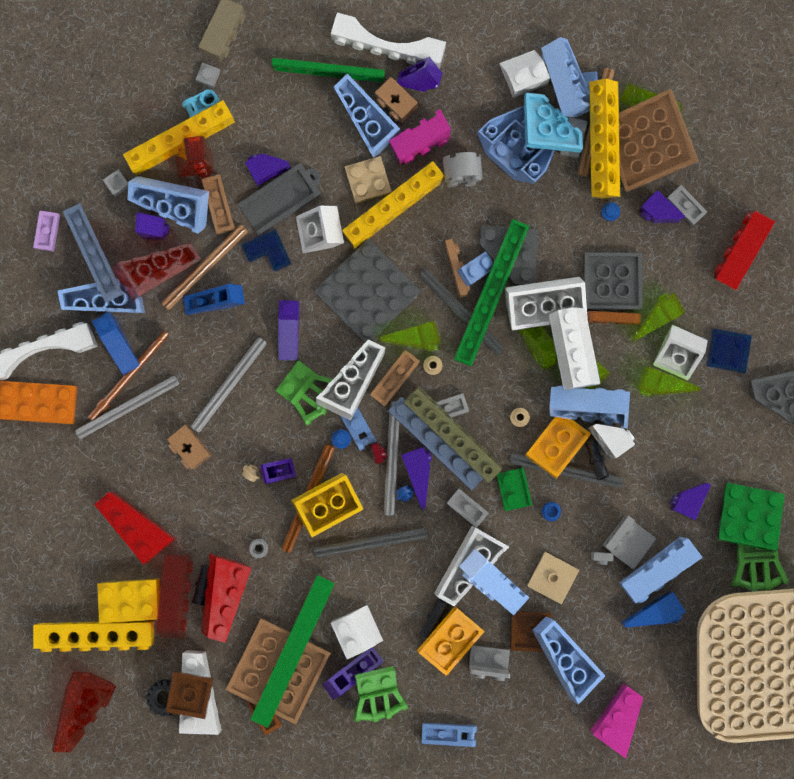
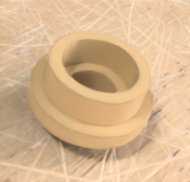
(429, 370)
(513, 417)
(251, 472)

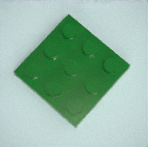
(751, 517)

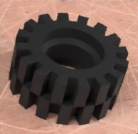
(152, 697)

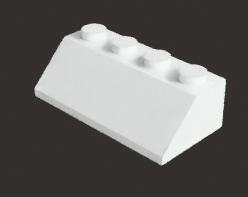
(532, 303)
(574, 348)

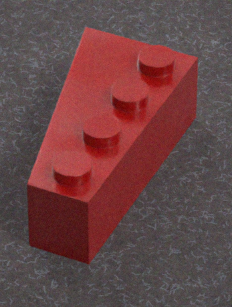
(743, 249)
(134, 527)
(223, 594)

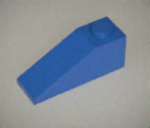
(214, 299)
(116, 342)
(660, 611)

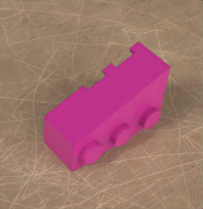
(421, 139)
(618, 720)

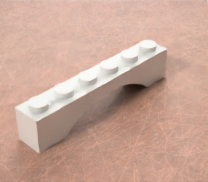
(349, 31)
(77, 339)

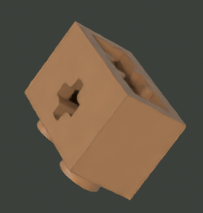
(392, 90)
(199, 451)

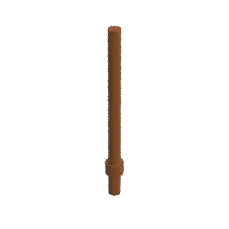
(103, 404)

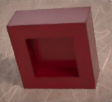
(379, 453)

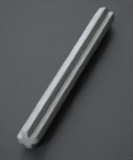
(228, 385)
(127, 407)
(391, 467)

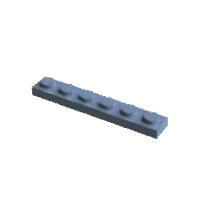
(93, 253)
(435, 444)

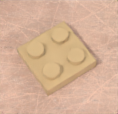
(368, 179)

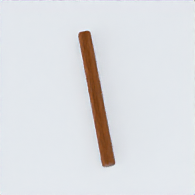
(314, 481)

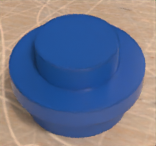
(610, 211)
(341, 439)
(405, 493)
(551, 511)

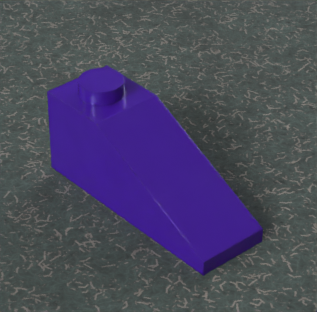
(288, 329)
(418, 469)
(345, 677)

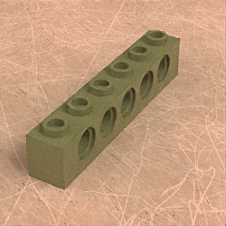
(453, 434)

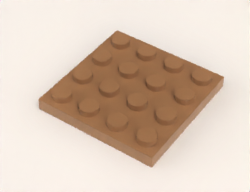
(653, 141)
(259, 662)

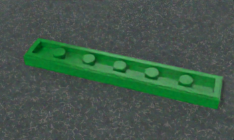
(328, 70)

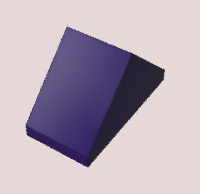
(278, 471)

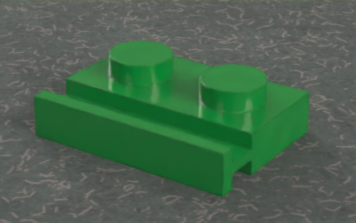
(514, 489)

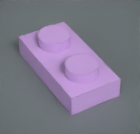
(46, 231)

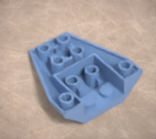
(506, 146)

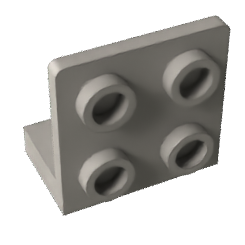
(629, 541)
(489, 662)

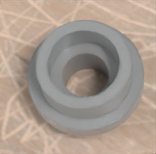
(253, 552)

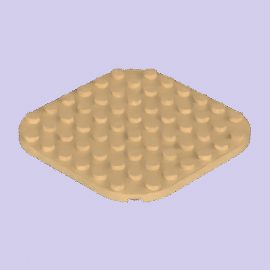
(747, 666)

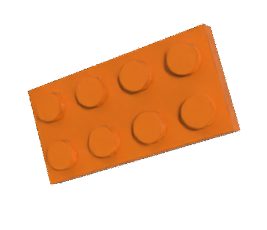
(37, 402)

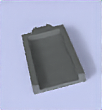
(281, 198)

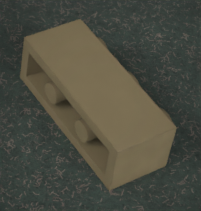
(222, 30)

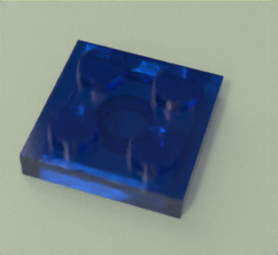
(729, 351)

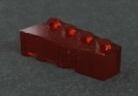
(150, 271)
(174, 596)

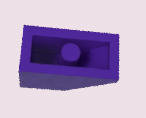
(421, 76)
(266, 167)
(660, 210)
(151, 227)
(690, 500)

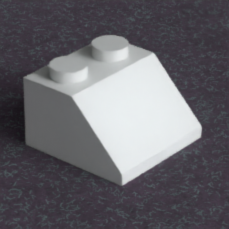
(525, 73)
(319, 229)
(680, 352)
(612, 439)
(356, 632)

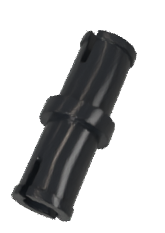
(597, 460)
(201, 585)
(434, 618)

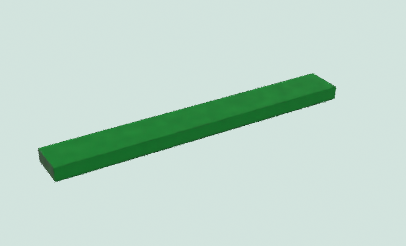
(491, 292)
(292, 651)

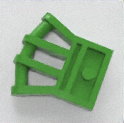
(295, 387)
(751, 555)
(375, 684)

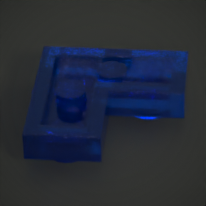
(269, 245)

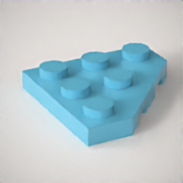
(548, 127)

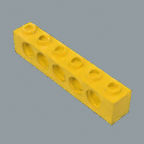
(604, 138)
(167, 143)
(393, 205)
(43, 635)

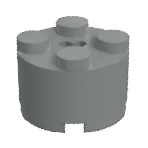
(462, 169)

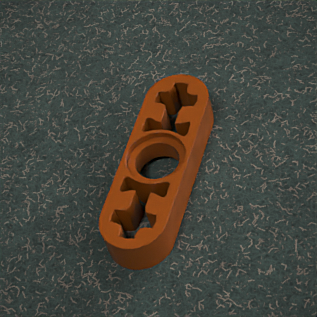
(618, 318)

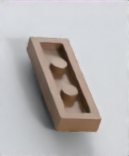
(218, 204)
(452, 252)
(395, 378)

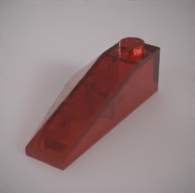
(81, 701)

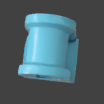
(199, 102)

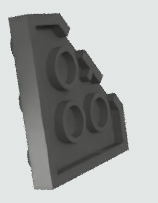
(525, 264)
(776, 394)

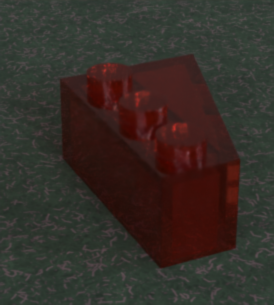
(194, 158)

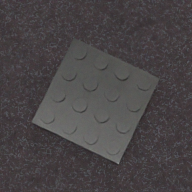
(367, 291)

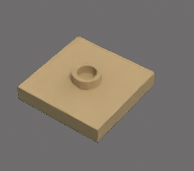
(553, 577)

